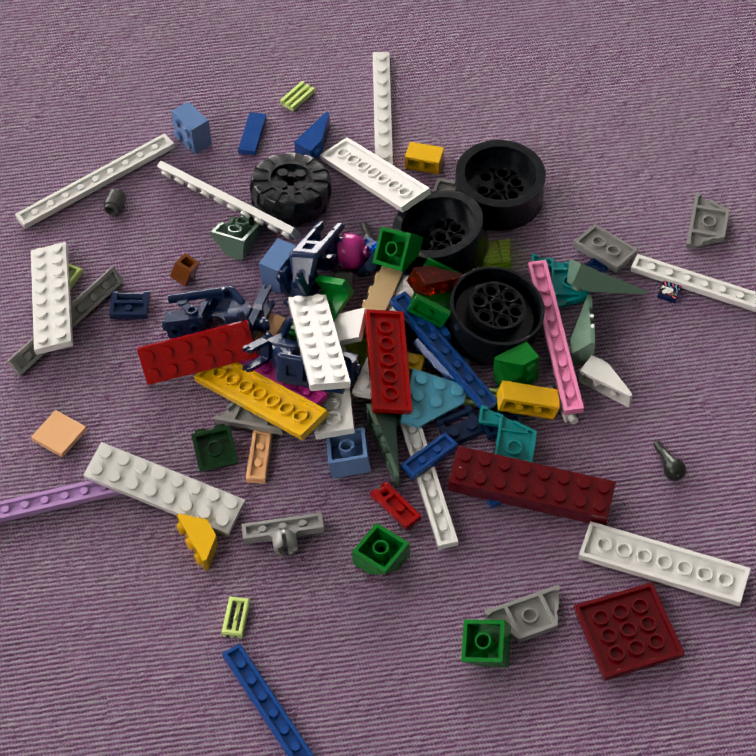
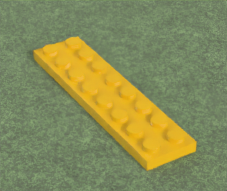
(264, 398)

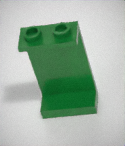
(337, 294)
(432, 307)

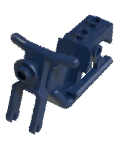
(308, 257)
(219, 303)
(288, 360)

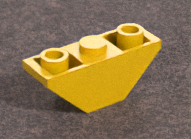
(199, 538)

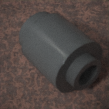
(114, 202)

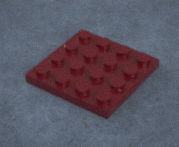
(628, 631)

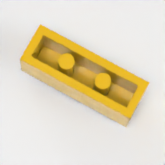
(528, 400)

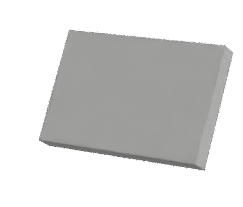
(605, 248)

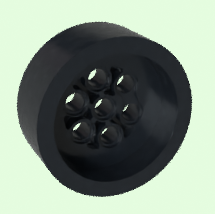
(504, 182)
(450, 230)
(493, 313)

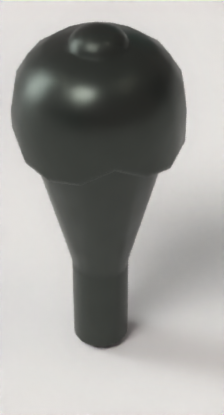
(673, 467)

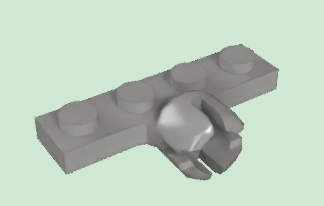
(283, 531)

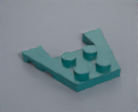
(564, 293)
(513, 438)

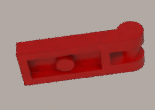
(396, 505)

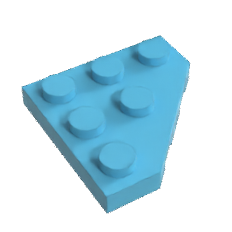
(431, 398)

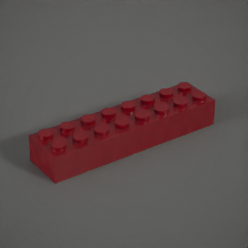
(531, 486)

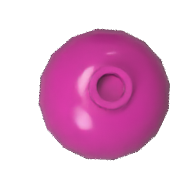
(352, 251)

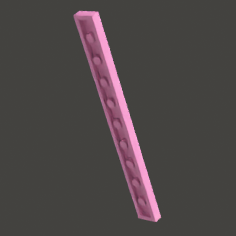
(556, 340)

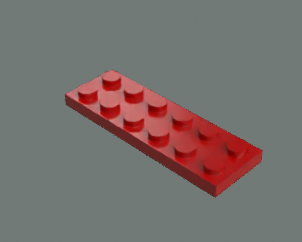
(196, 352)
(388, 362)

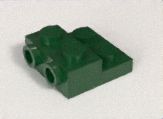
(214, 448)

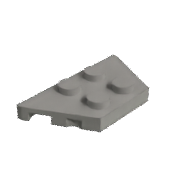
(707, 223)
(242, 418)
(529, 615)

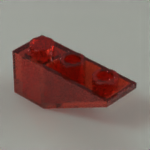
(432, 280)

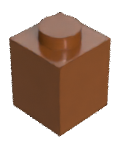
(184, 269)

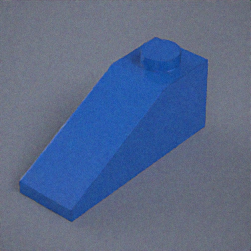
(314, 138)

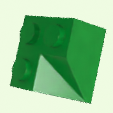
(396, 248)
(517, 365)
(380, 551)
(486, 643)

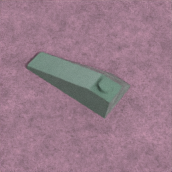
(237, 236)
(592, 280)
(583, 337)
(383, 430)

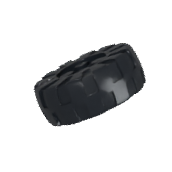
(291, 188)

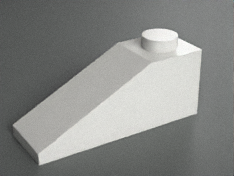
(602, 378)

